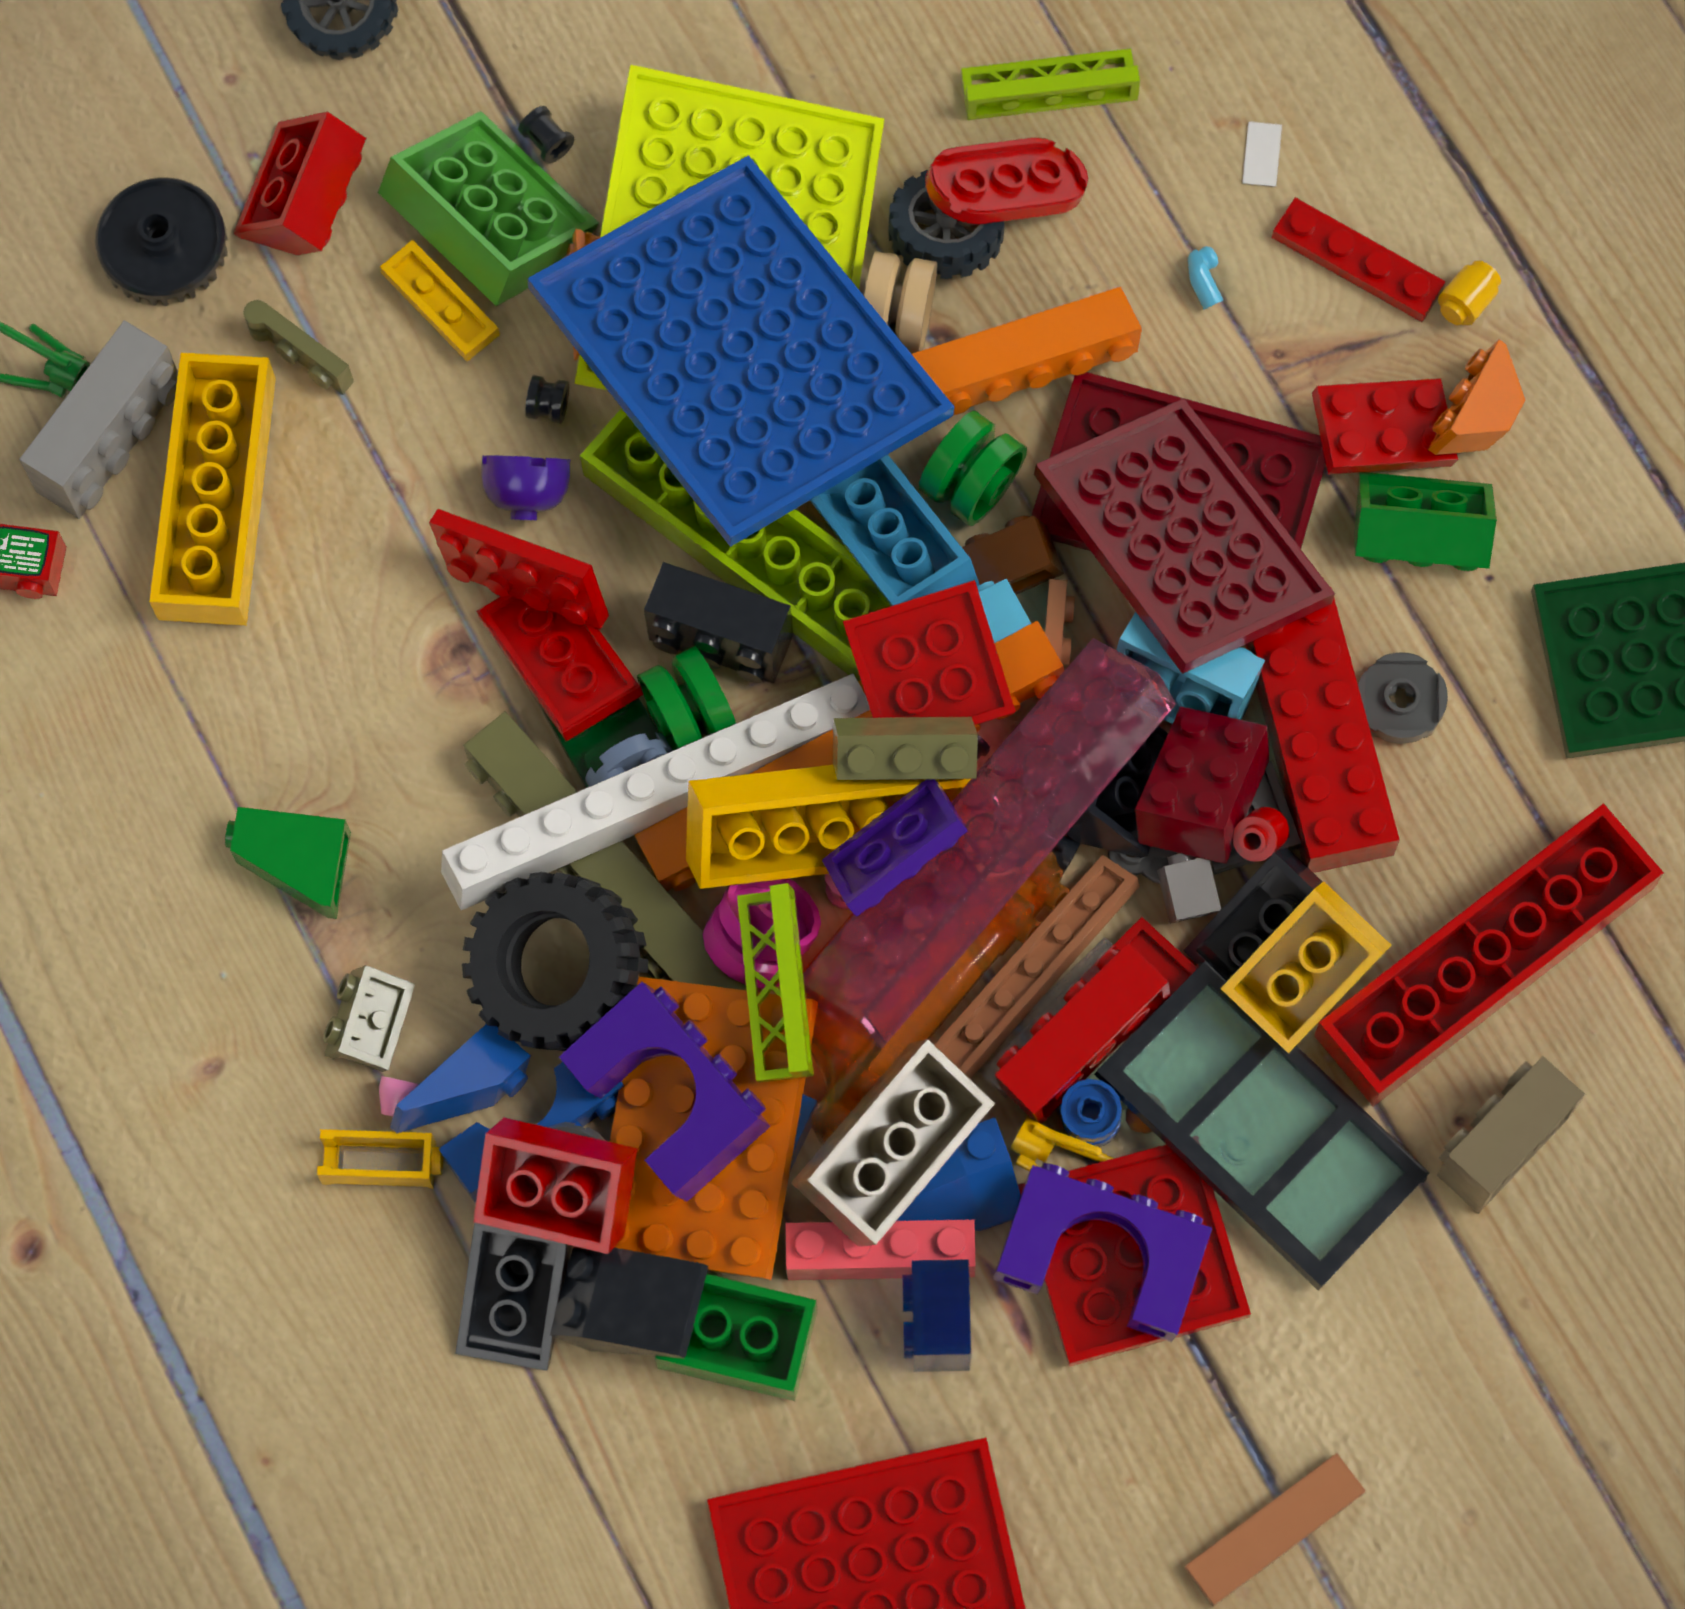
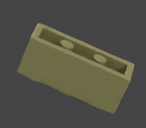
(905, 748)

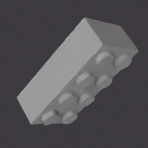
(101, 420)

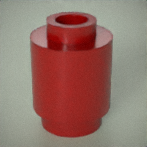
(1260, 834)

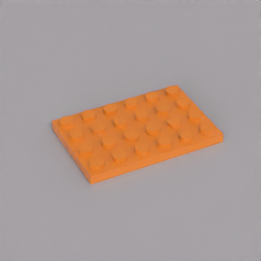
(738, 1213)

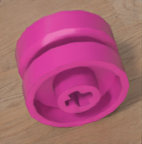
(723, 931)

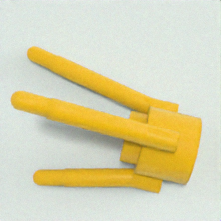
(1037, 1142)

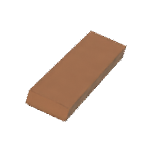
(1275, 1529)

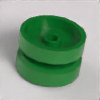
(972, 468)
(695, 701)

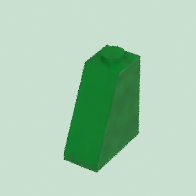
(293, 853)

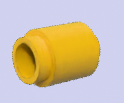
(1469, 293)

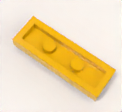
(439, 300)

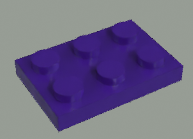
(894, 846)

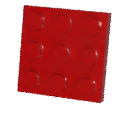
(931, 658)

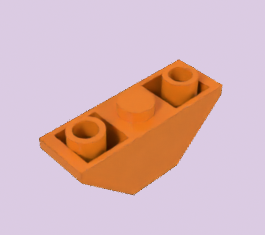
(1482, 404)

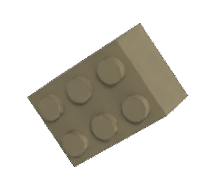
(1508, 1132)

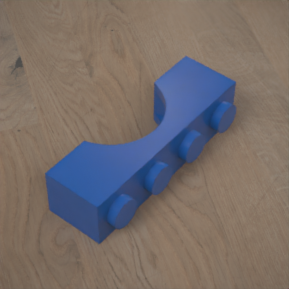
(571, 1105)

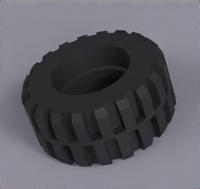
(499, 949)

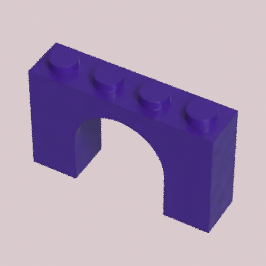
(722, 1115)
(1168, 1242)

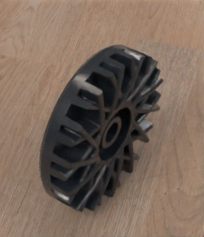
(167, 266)

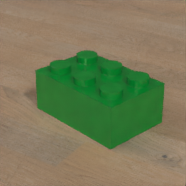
(748, 1338)

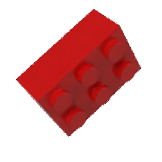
(555, 1185)

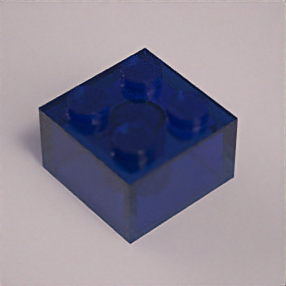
(940, 1311)

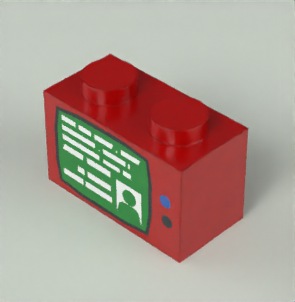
(31, 560)

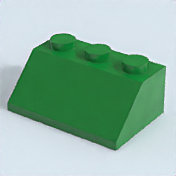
(1424, 521)

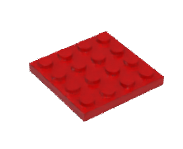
(1101, 1266)

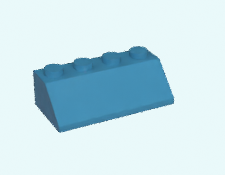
(894, 533)

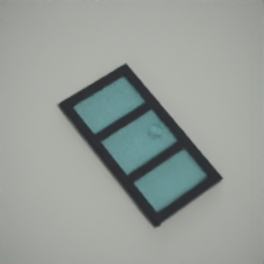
(1262, 1127)

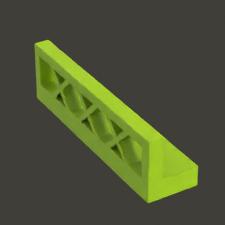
(1050, 90)
(791, 984)

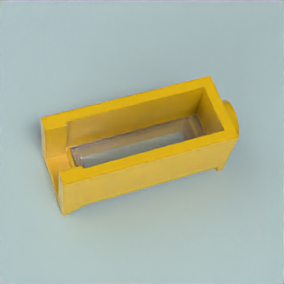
(379, 1158)

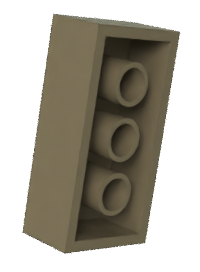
(893, 1143)

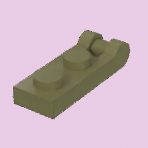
(296, 345)

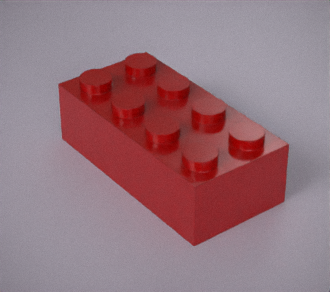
(1083, 1032)

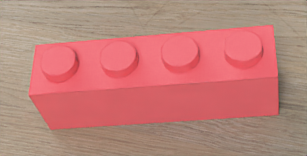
(826, 1253)

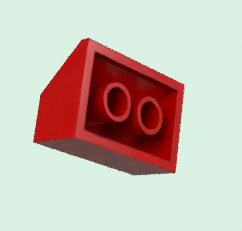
(301, 184)

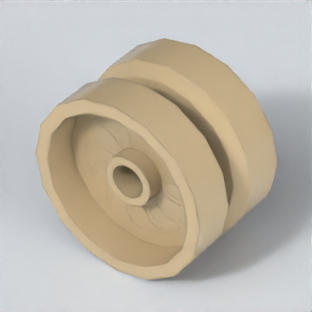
(905, 304)

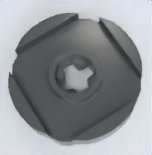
(1419, 681)

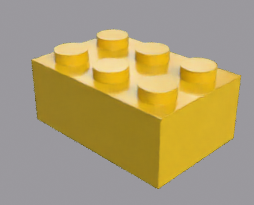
(1305, 966)

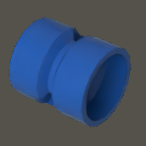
(1091, 1112)

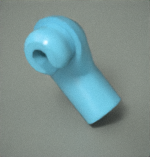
(1200, 277)

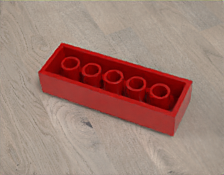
(1323, 743)

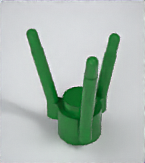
(62, 366)

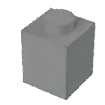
(1188, 888)

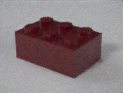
(1202, 784)

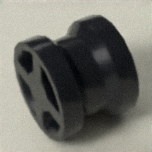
(547, 399)

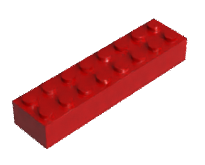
(1488, 954)

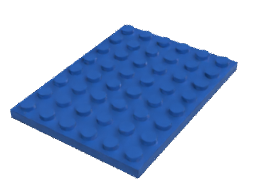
(740, 349)

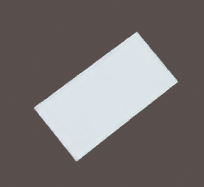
(1262, 154)

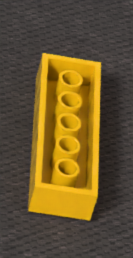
(213, 489)
(782, 821)

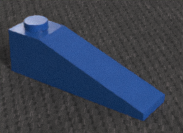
(971, 1184)

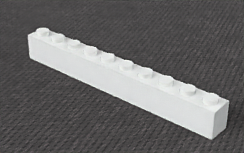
(639, 796)

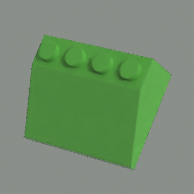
(484, 205)

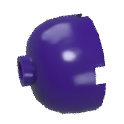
(525, 483)

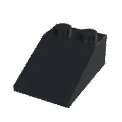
(1253, 913)
(511, 1297)
(629, 1302)

